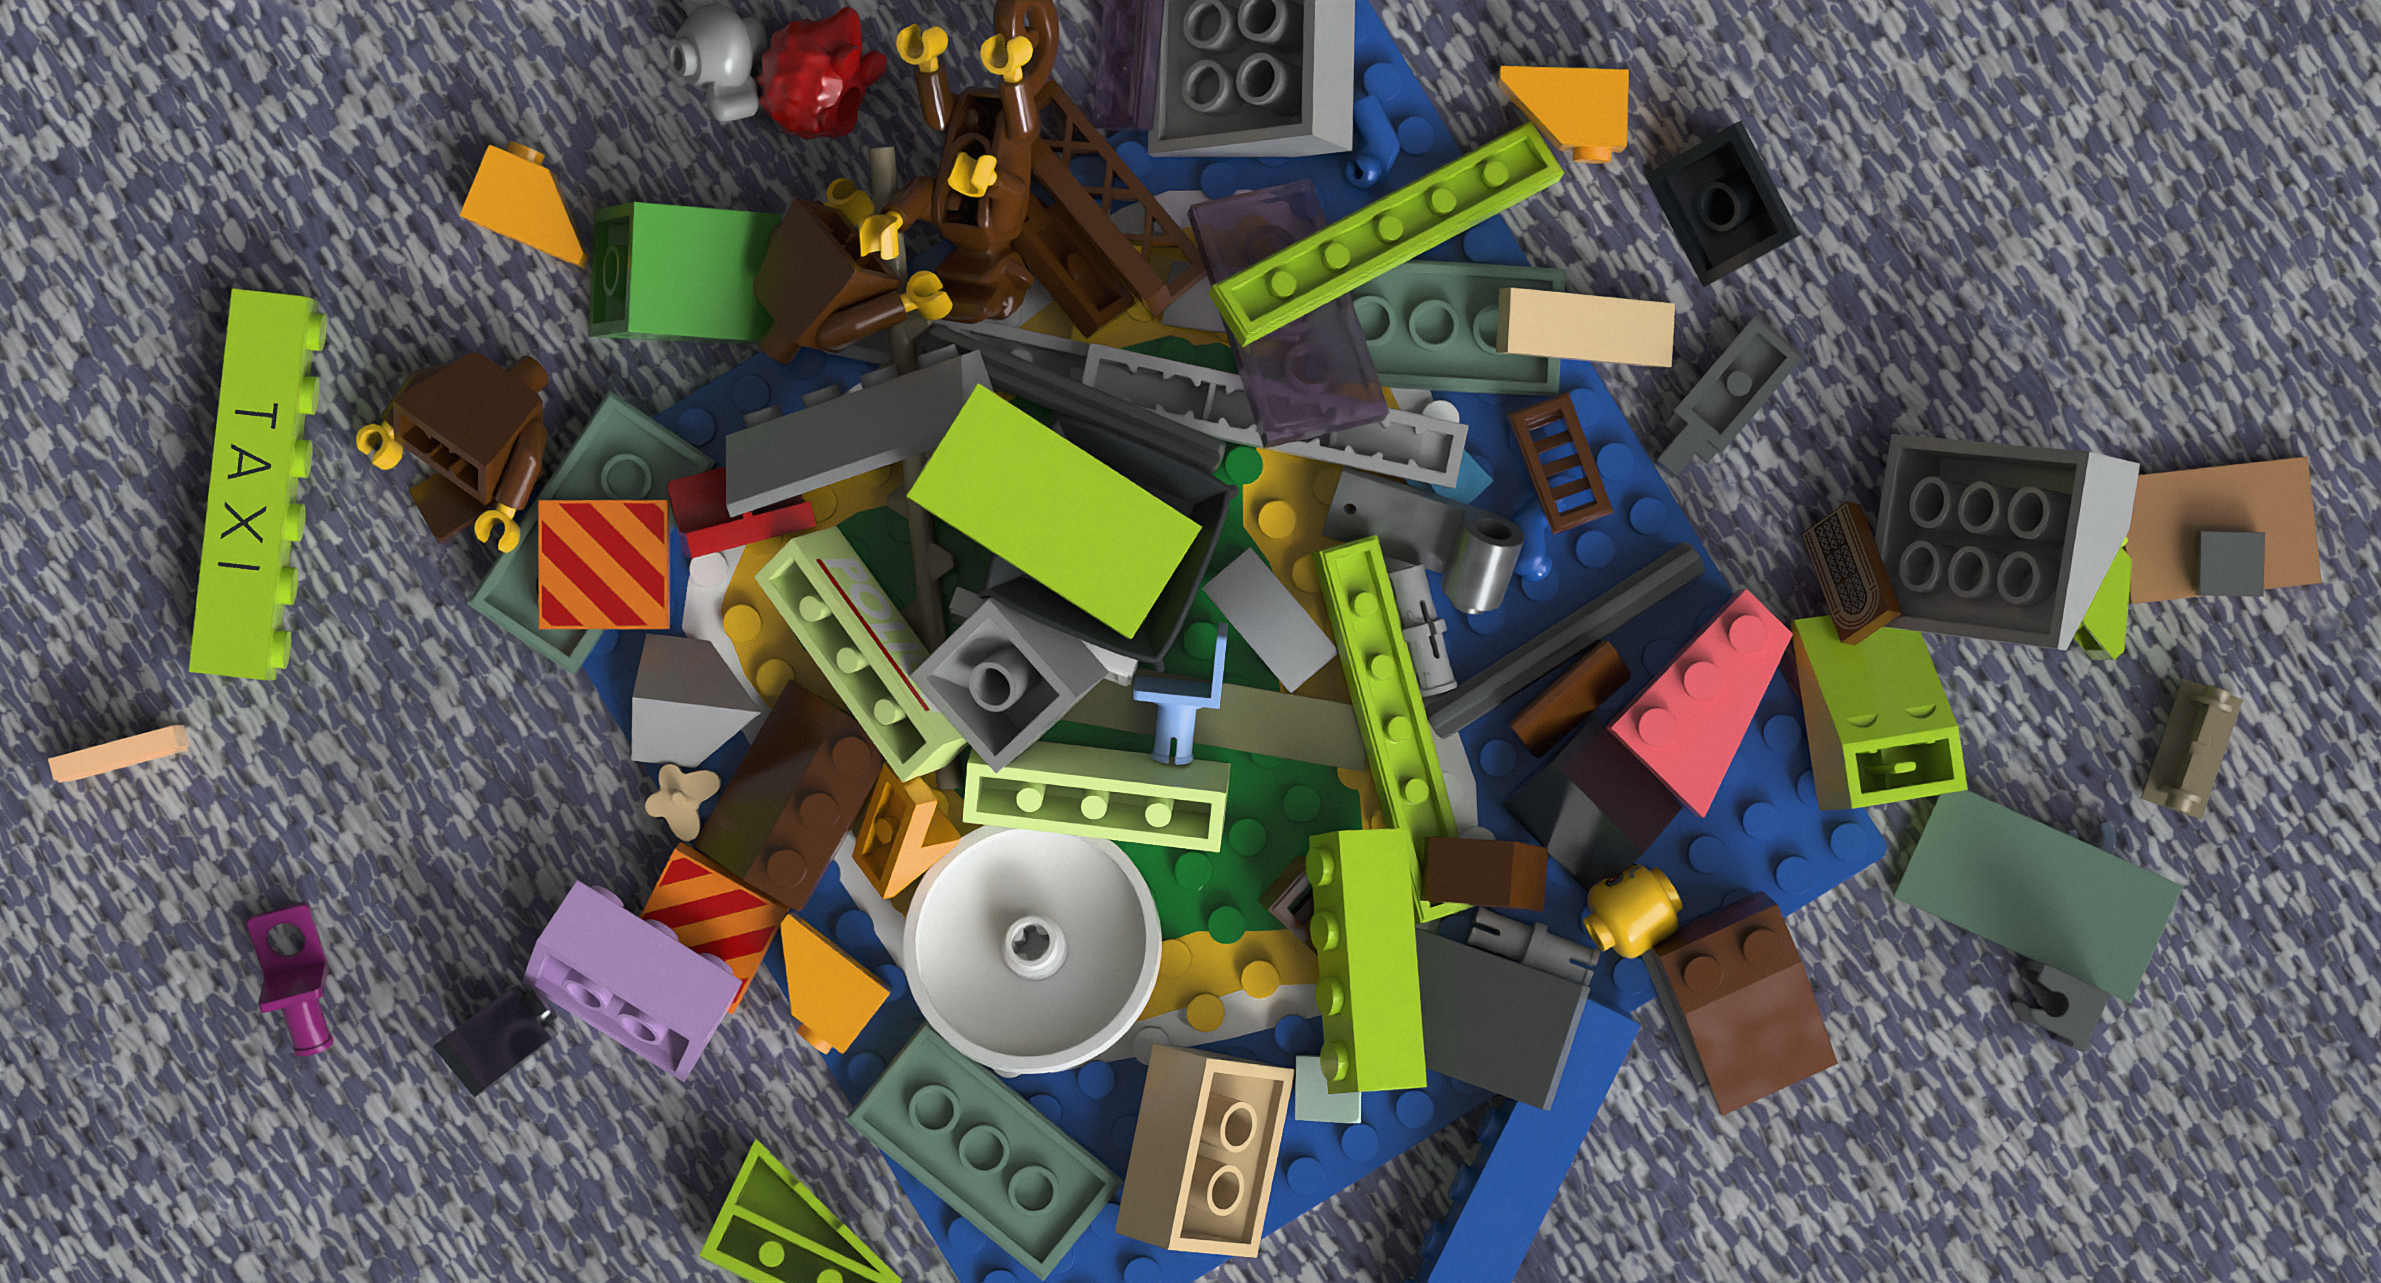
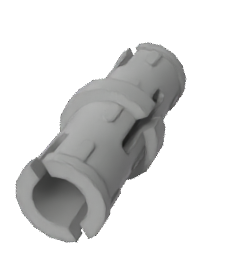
(1422, 630)
(1532, 946)

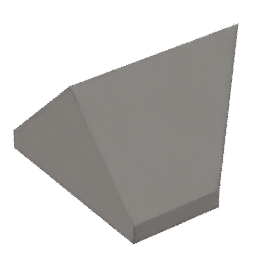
(685, 702)

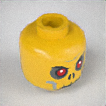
(1632, 911)

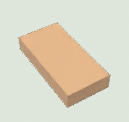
(119, 754)

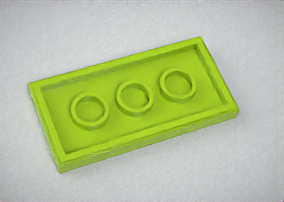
(1053, 511)

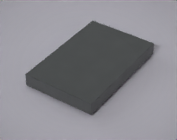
(1495, 1019)

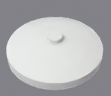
(1032, 947)

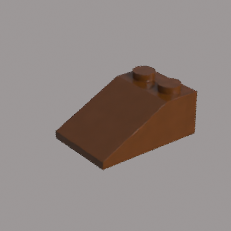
(1744, 1001)

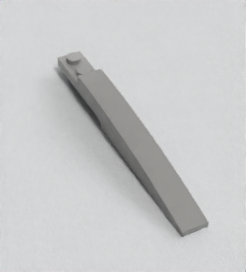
(1211, 402)

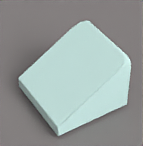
(1312, 1095)

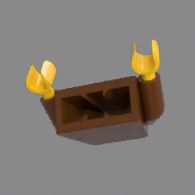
(822, 286)
(473, 428)

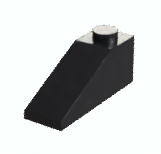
(498, 1039)

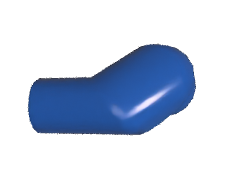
(1377, 147)
(1533, 561)

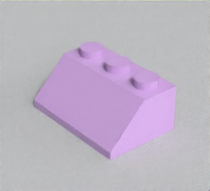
(631, 979)

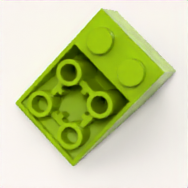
(1875, 717)

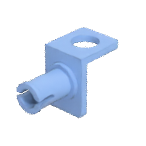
(1178, 704)

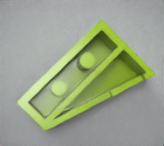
(783, 1234)

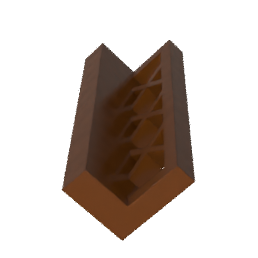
(1095, 222)

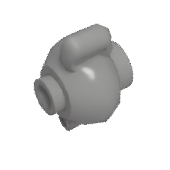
(717, 55)

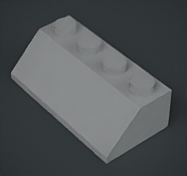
(850, 432)

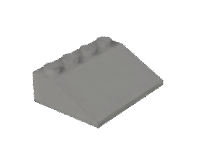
(1254, 79)
(1999, 536)

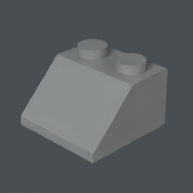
(1006, 680)

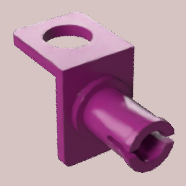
(294, 980)

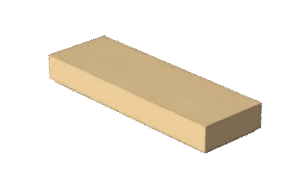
(1585, 327)

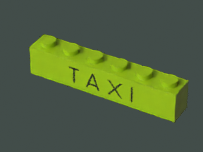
(255, 485)

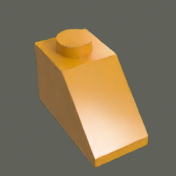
(1573, 107)
(524, 203)
(827, 987)

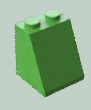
(678, 273)

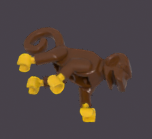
(984, 161)

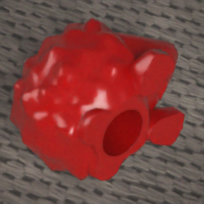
(817, 75)

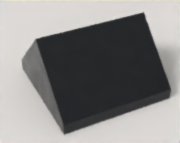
(1722, 204)
(1593, 806)

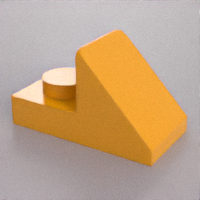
(901, 833)

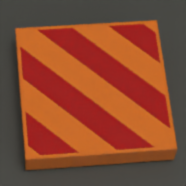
(604, 564)
(716, 913)

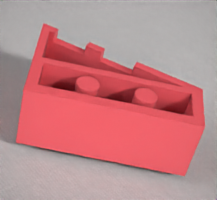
(1703, 700)

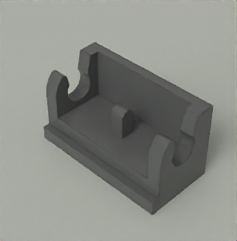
(2068, 1008)

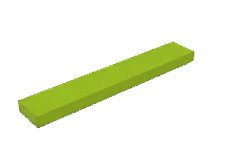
(1385, 233)
(1387, 703)

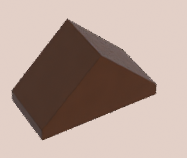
(1484, 873)

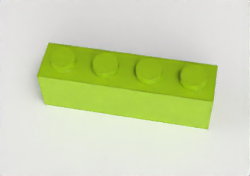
(1366, 960)

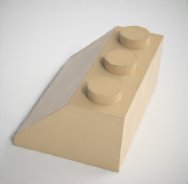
(1204, 1151)

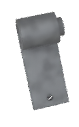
(1418, 527)

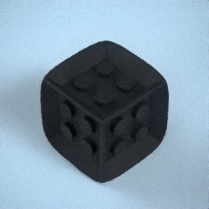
(1166, 477)

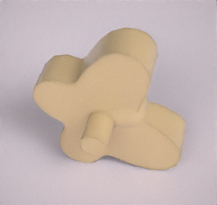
(681, 797)

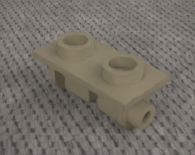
(2192, 748)

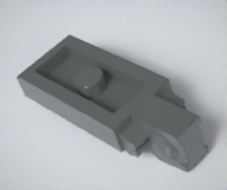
(1727, 395)

